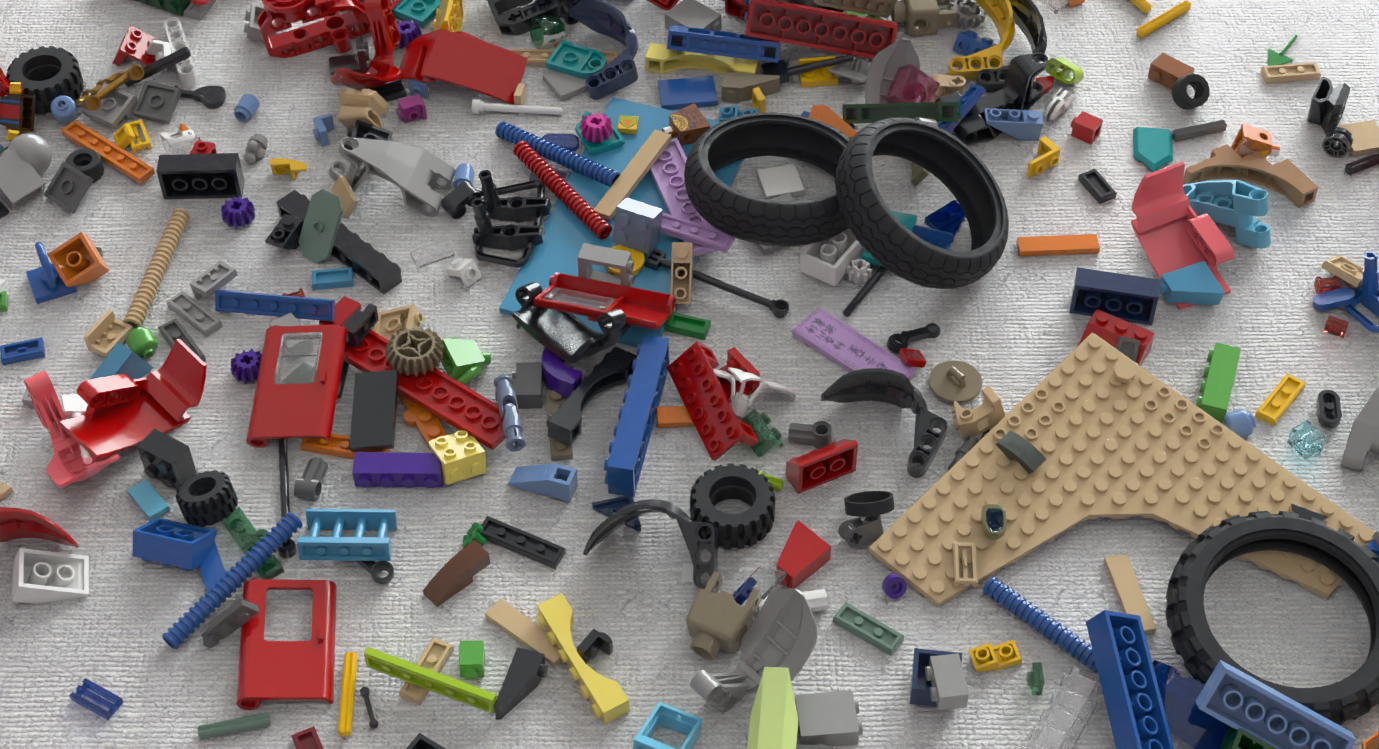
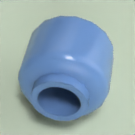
(63, 109)
(1240, 422)

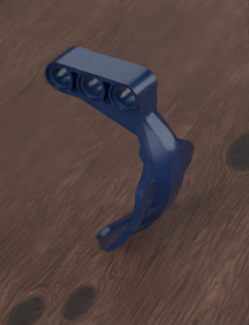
(609, 21)

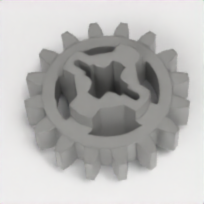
(966, 12)

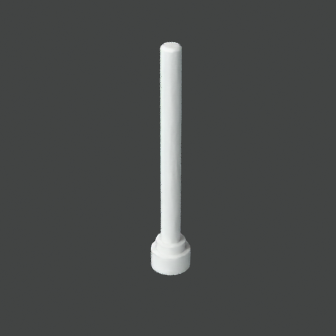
(479, 106)

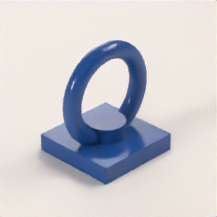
(46, 280)

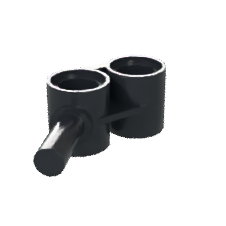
(455, 202)

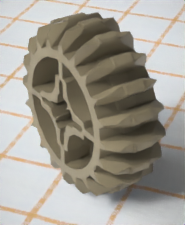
(414, 351)

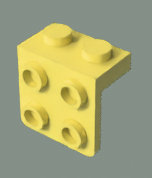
(459, 455)

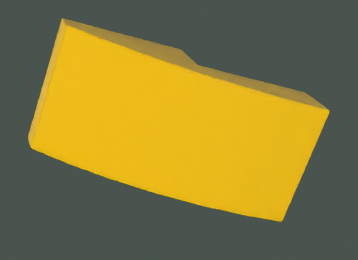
(996, 657)

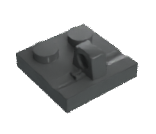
(157, 102)
(68, 187)

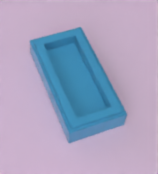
(332, 278)

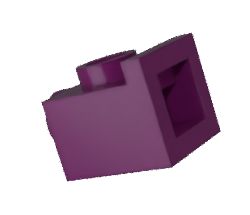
(411, 108)

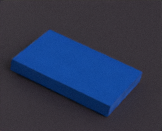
(687, 91)

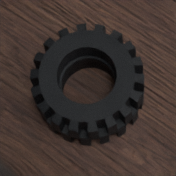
(206, 498)

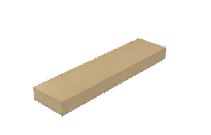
(1128, 590)
(523, 630)

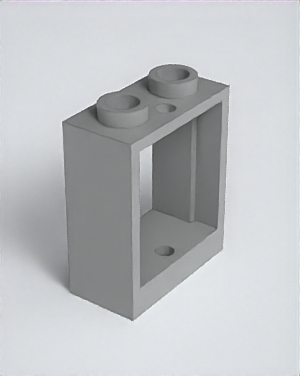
(606, 257)

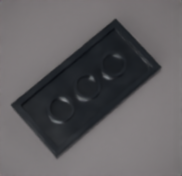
(374, 410)

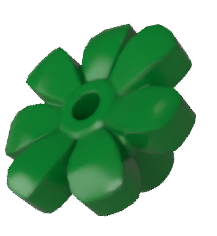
(474, 534)

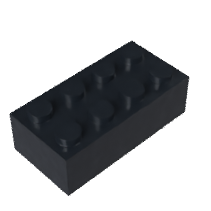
(200, 176)

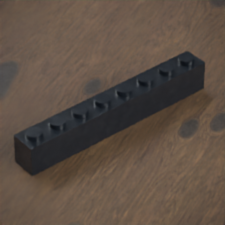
(349, 248)

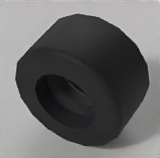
(1200, 87)
(87, 162)

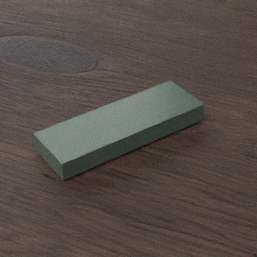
(868, 628)

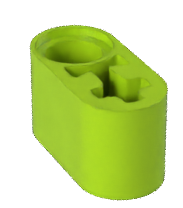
(1065, 68)

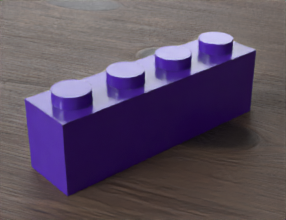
(397, 470)

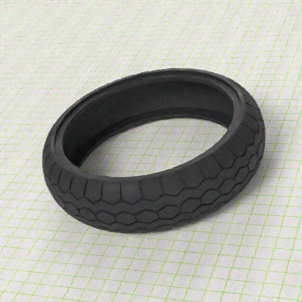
(758, 218)
(887, 237)

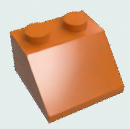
(78, 261)

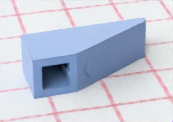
(1017, 123)
(546, 479)

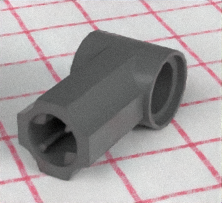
(816, 434)
(310, 483)

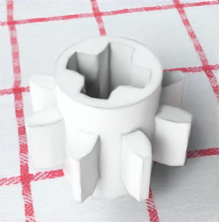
(859, 271)

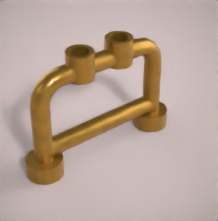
(93, 102)

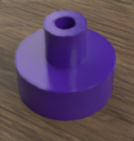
(894, 586)

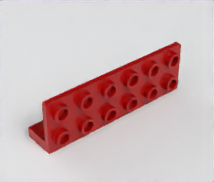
(708, 402)

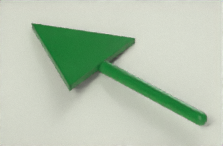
(1276, 58)

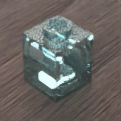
(1306, 439)

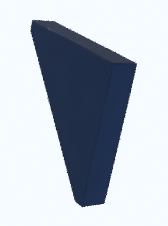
(610, 506)

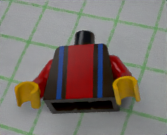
(17, 111)

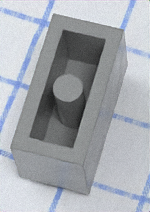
(947, 682)

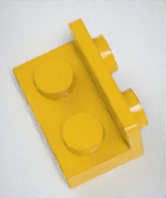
(817, 77)

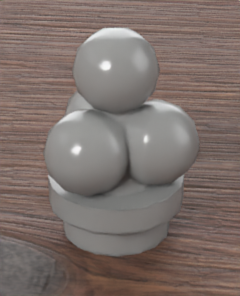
(255, 148)

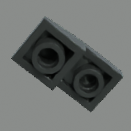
(1023, 451)

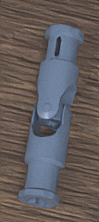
(509, 412)

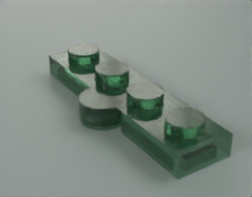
(246, 537)

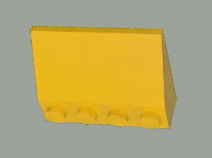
(449, 16)

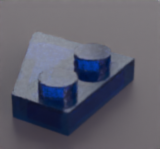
(947, 218)

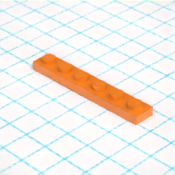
(108, 152)

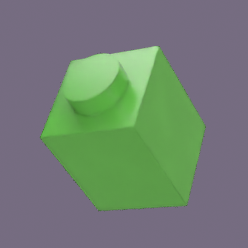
(472, 659)

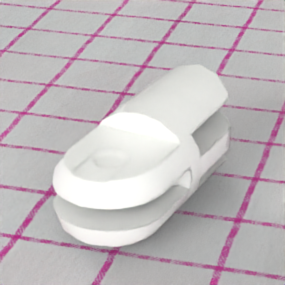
(1058, 104)

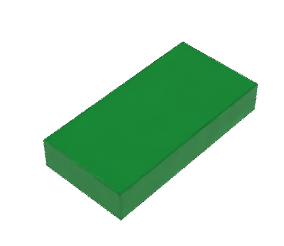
(688, 326)

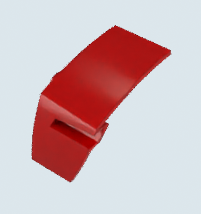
(463, 62)
(127, 410)

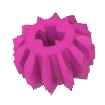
(596, 128)

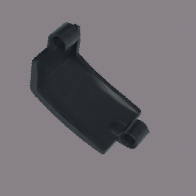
(563, 331)

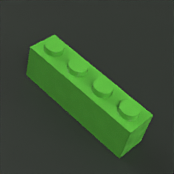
(1219, 380)

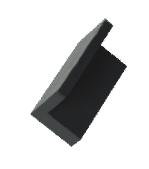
(361, 324)

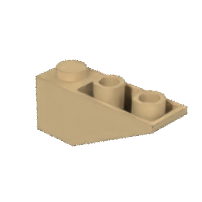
(682, 271)

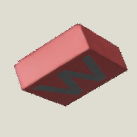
(912, 358)

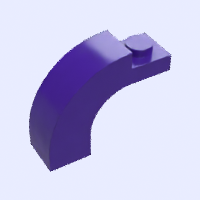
(559, 376)

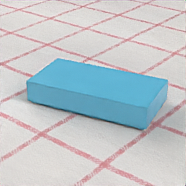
(148, 500)

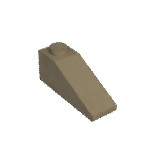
(739, 86)

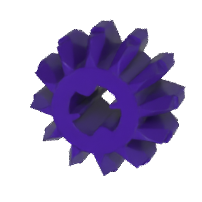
(408, 32)
(237, 212)
(246, 366)

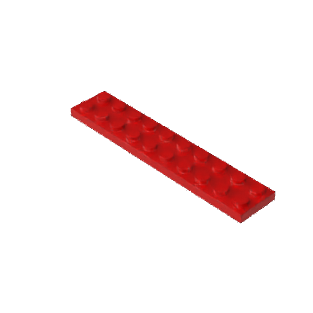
(435, 393)

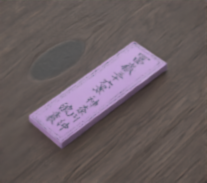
(846, 345)

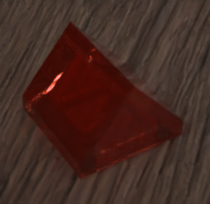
(1336, 326)

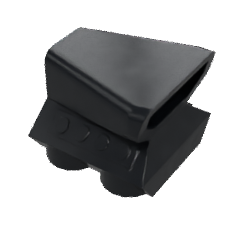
(1328, 104)

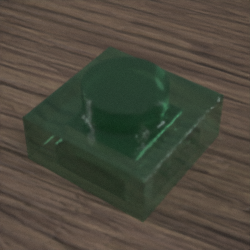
(1035, 678)

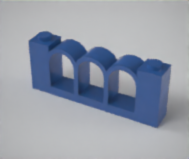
(722, 44)

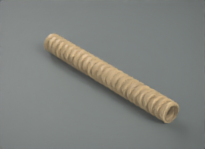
(157, 268)

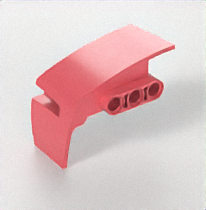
(1172, 230)

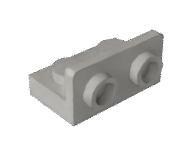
(212, 280)

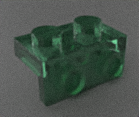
(764, 432)

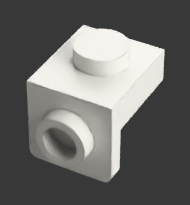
(465, 269)

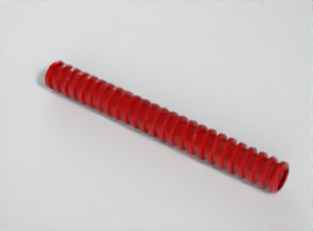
(562, 190)

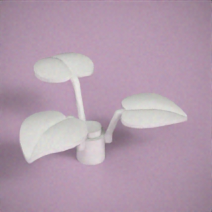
(739, 400)

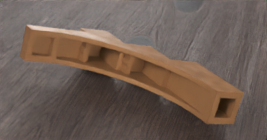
(1254, 168)

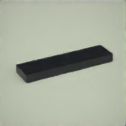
(522, 542)

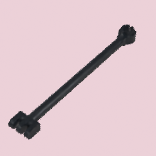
(778, 307)
(284, 495)

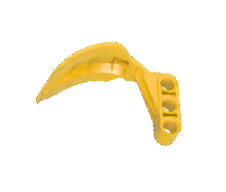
(1002, 16)

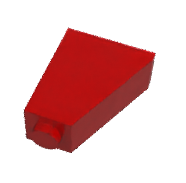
(802, 555)

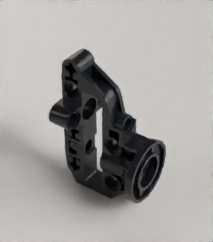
(519, 20)

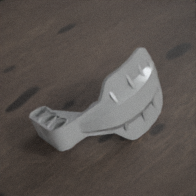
(884, 68)
(779, 637)

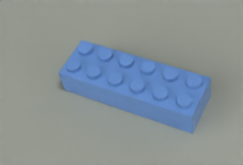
(1268, 713)

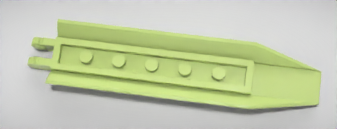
(774, 712)

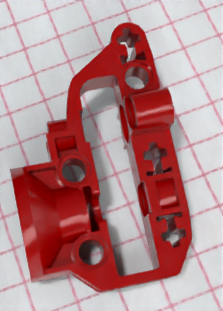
(333, 30)

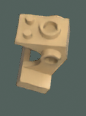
(981, 418)

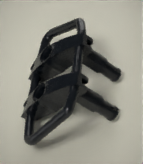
(513, 209)

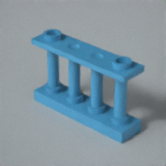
(347, 548)

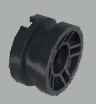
(1337, 142)

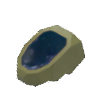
(993, 521)

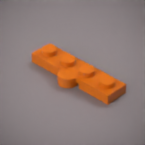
(426, 422)

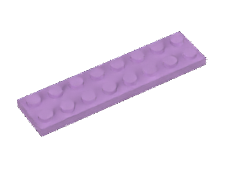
(669, 180)

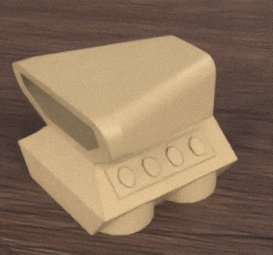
(362, 106)

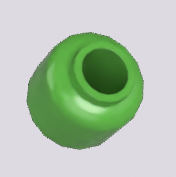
(142, 342)

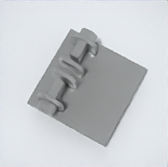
(848, 70)

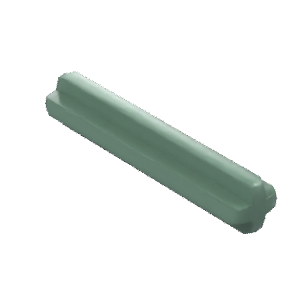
(233, 725)

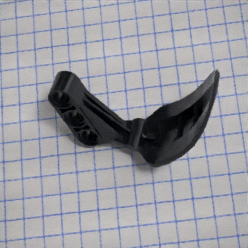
(1032, 25)
(895, 389)
(690, 530)

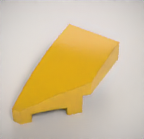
(287, 166)

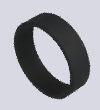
(869, 503)

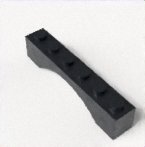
(611, 371)

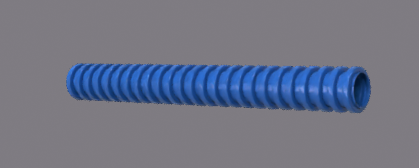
(558, 154)
(232, 580)
(1041, 622)

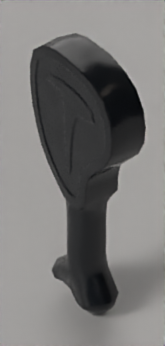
(210, 96)

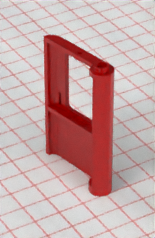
(287, 667)

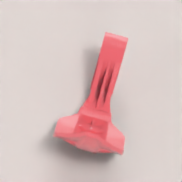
(67, 463)

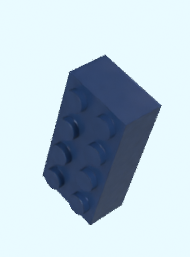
(1114, 293)

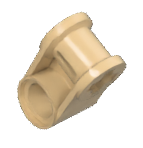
(949, 85)

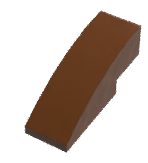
(457, 573)

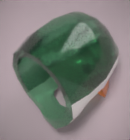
(547, 30)

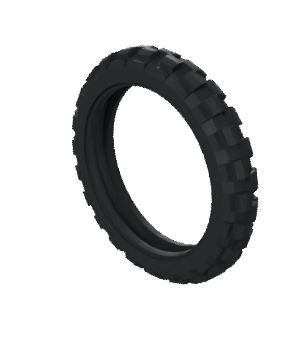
(1286, 533)

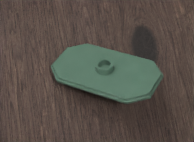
(320, 226)

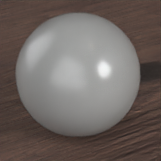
(33, 150)

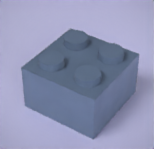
(637, 225)

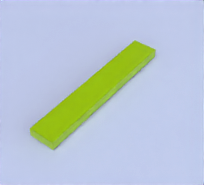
(430, 680)

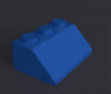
(173, 543)

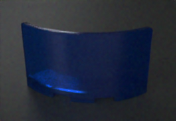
(1182, 712)

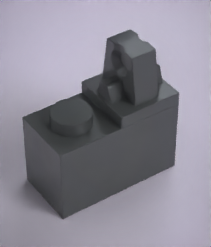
(527, 385)

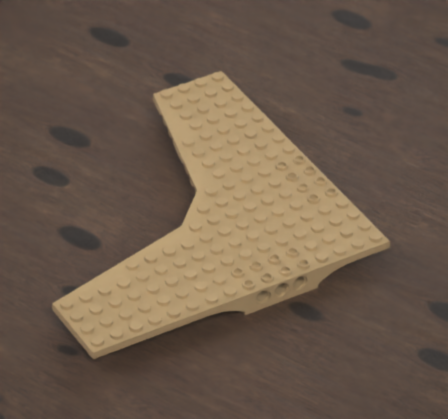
(1107, 455)

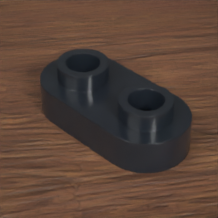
(1329, 408)

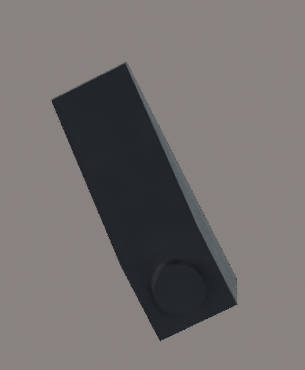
(521, 679)

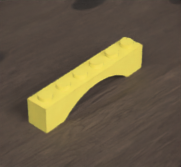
(663, 60)
(605, 694)

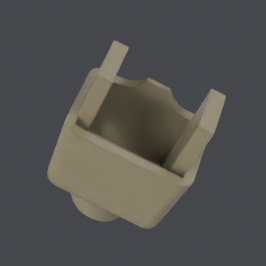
(923, 16)
(718, 620)

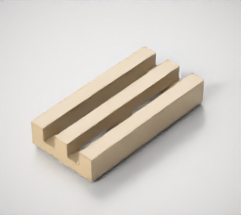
(965, 580)

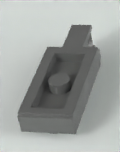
(228, 621)

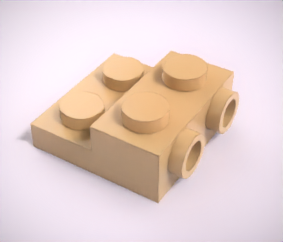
(398, 319)

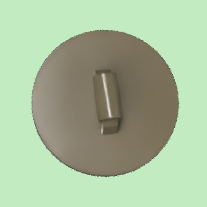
(955, 382)

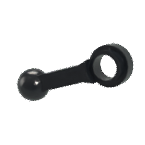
(931, 330)
(374, 567)

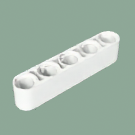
(177, 41)

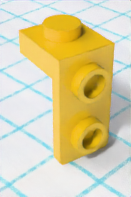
(1049, 157)

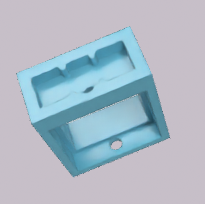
(669, 717)

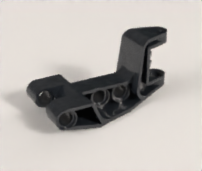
(1015, 95)

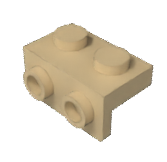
(106, 334)

